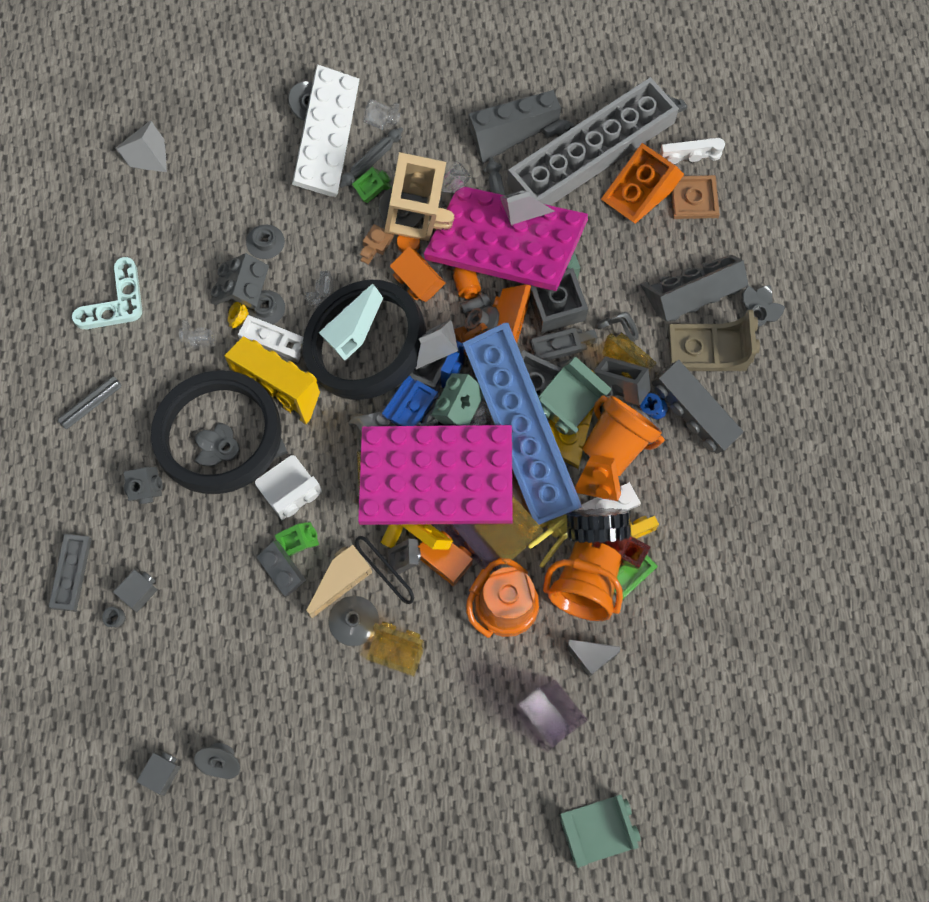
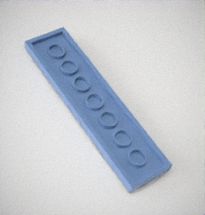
(515, 403)

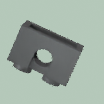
(633, 389)

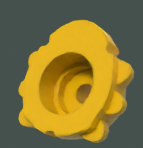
(237, 314)

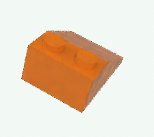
(642, 184)

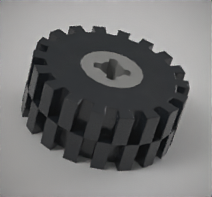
(598, 525)

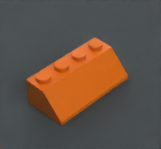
(513, 307)

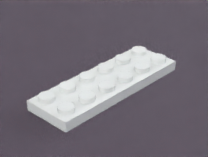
(326, 131)

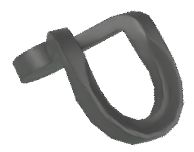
(633, 337)

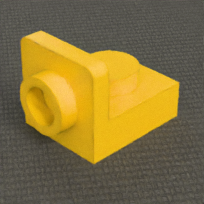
(643, 526)

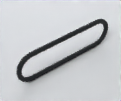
(388, 565)

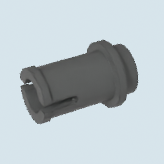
(480, 301)

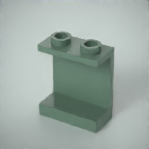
(572, 395)
(599, 830)

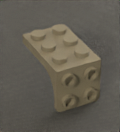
(715, 345)

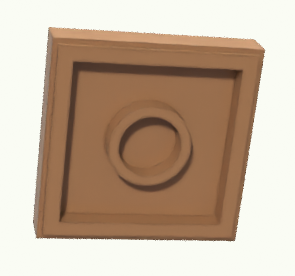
(695, 198)

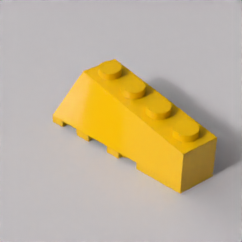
(280, 378)

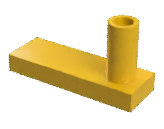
(424, 532)

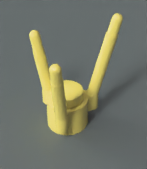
(556, 527)

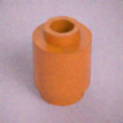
(466, 283)

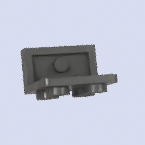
(240, 280)

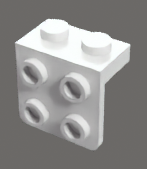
(288, 487)

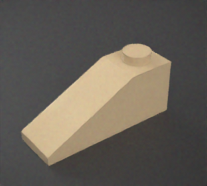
(343, 574)

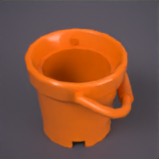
(621, 433)
(587, 582)
(505, 602)

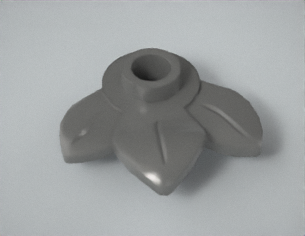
(761, 303)
(213, 443)

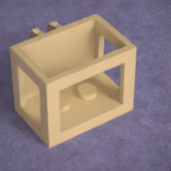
(422, 178)

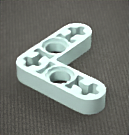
(119, 307)

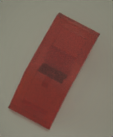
(631, 551)

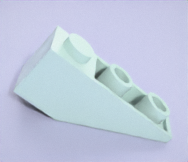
(351, 326)

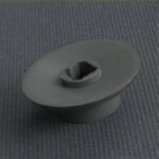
(267, 249)
(273, 312)
(487, 315)
(217, 761)

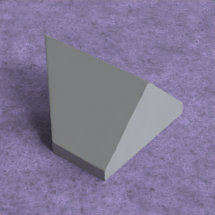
(144, 149)
(522, 207)
(437, 343)

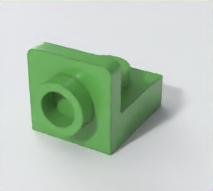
(372, 184)
(298, 538)

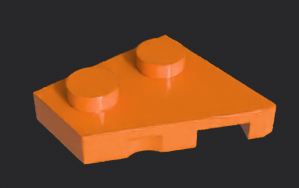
(600, 479)

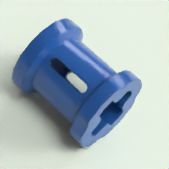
(660, 406)

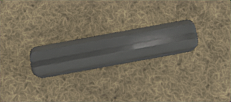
(89, 402)

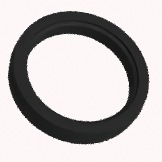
(387, 378)
(193, 388)

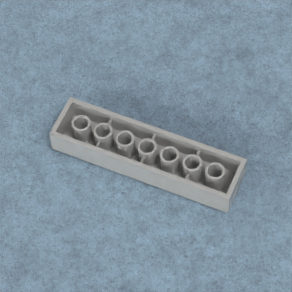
(594, 144)

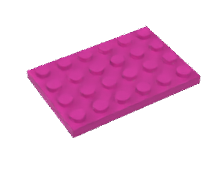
(487, 243)
(436, 475)

